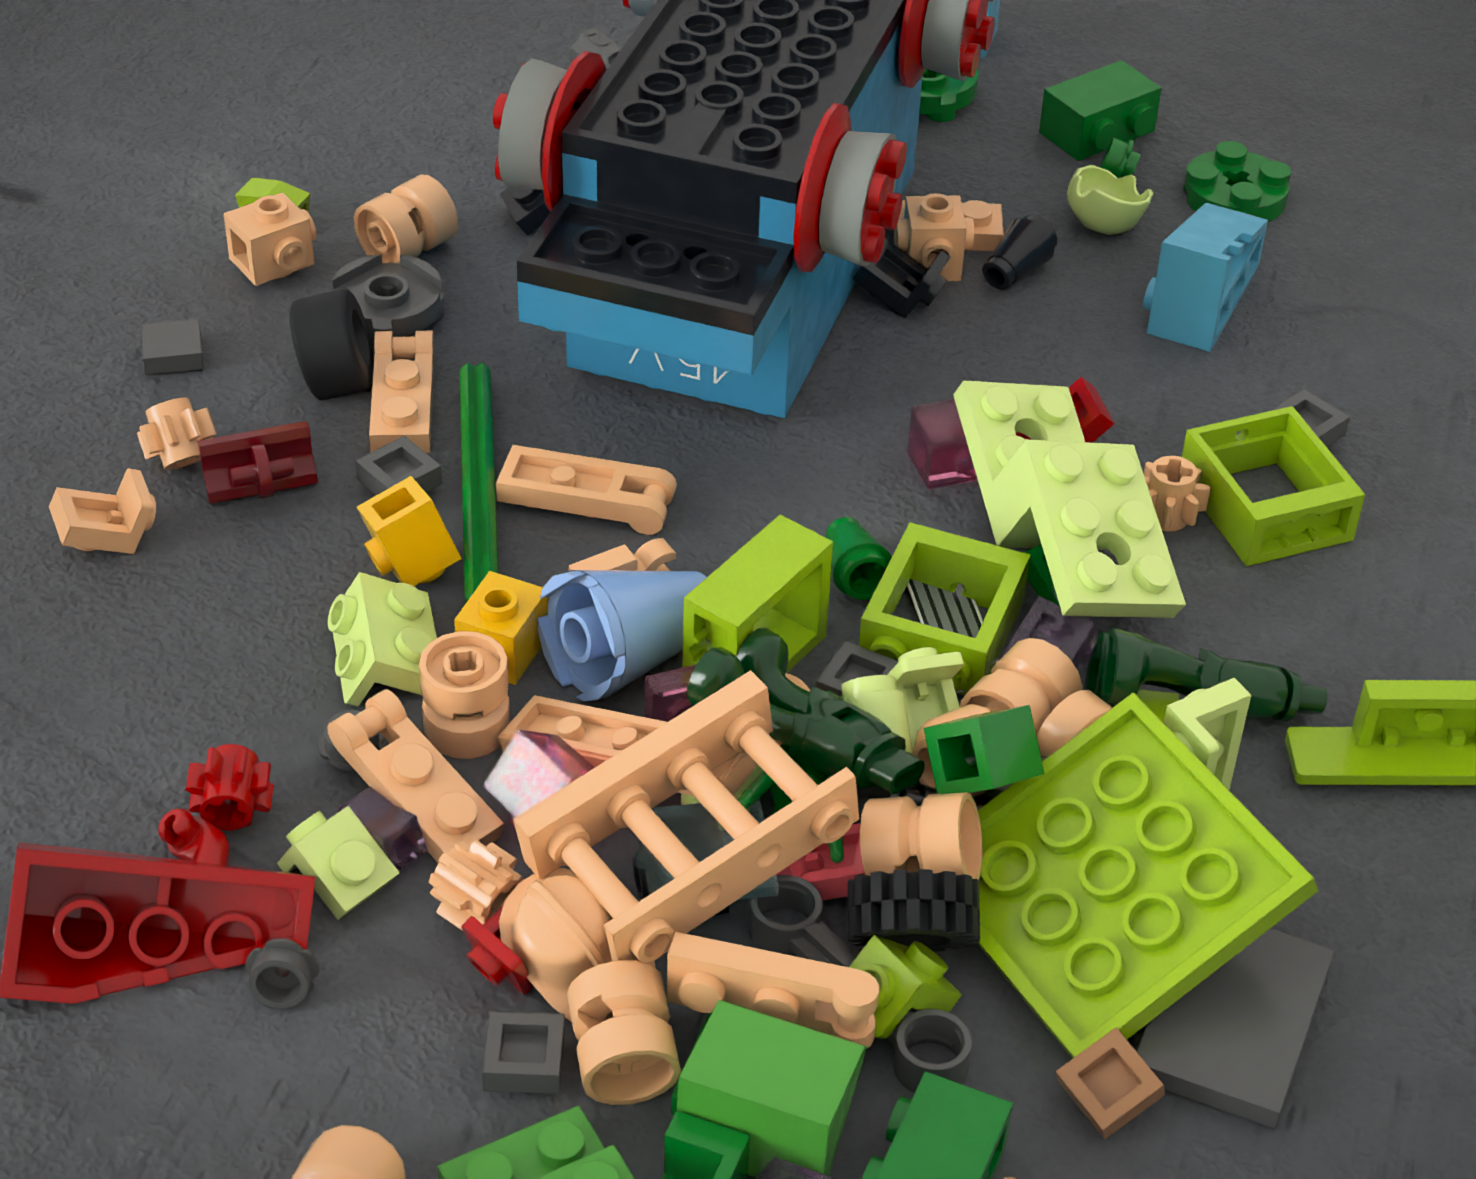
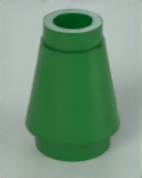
(856, 558)

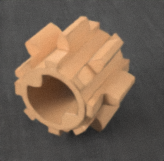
(473, 881)

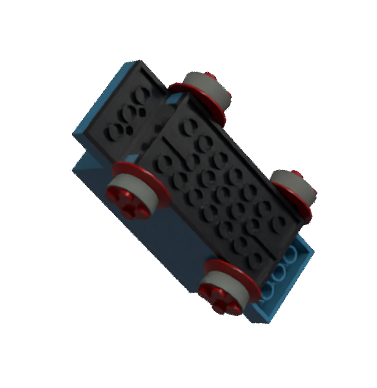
(722, 182)

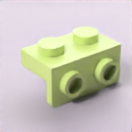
(379, 635)
(1212, 725)

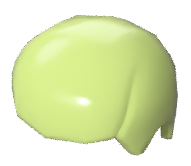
(1105, 201)

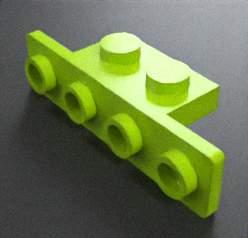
(1398, 737)

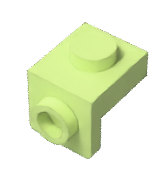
(927, 684)
(341, 857)

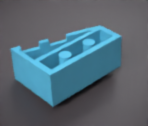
(1203, 275)

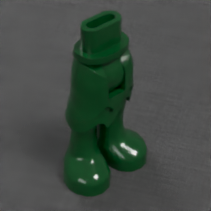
(1128, 660)
(817, 724)

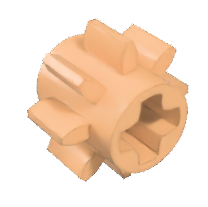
(175, 432)
(1176, 491)

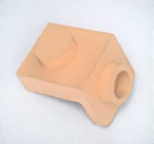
(104, 520)

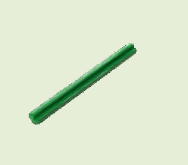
(477, 476)

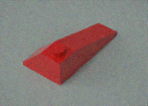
(127, 921)

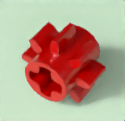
(229, 787)

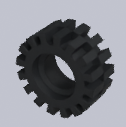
(917, 906)

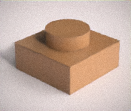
(1110, 1083)

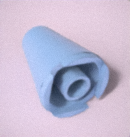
(612, 625)

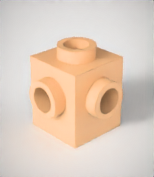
(935, 225)
(270, 238)

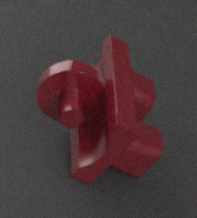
(257, 462)

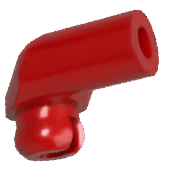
(193, 838)

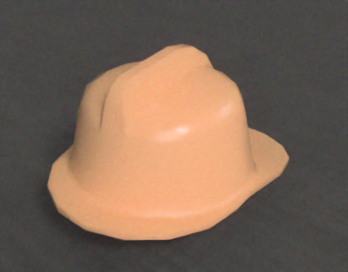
(555, 932)

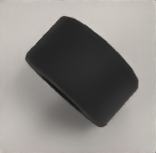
(332, 344)

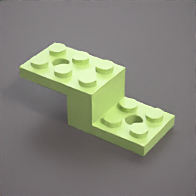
(1069, 500)

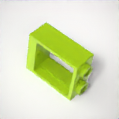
(1314, 518)
(942, 559)
(769, 583)

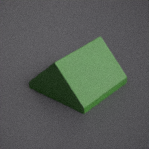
(773, 1083)

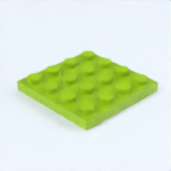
(1124, 878)

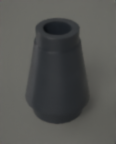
(1021, 250)

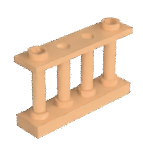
(652, 770)

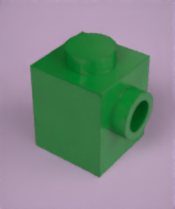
(984, 751)

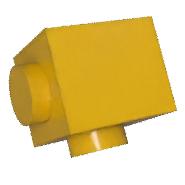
(407, 534)
(509, 614)

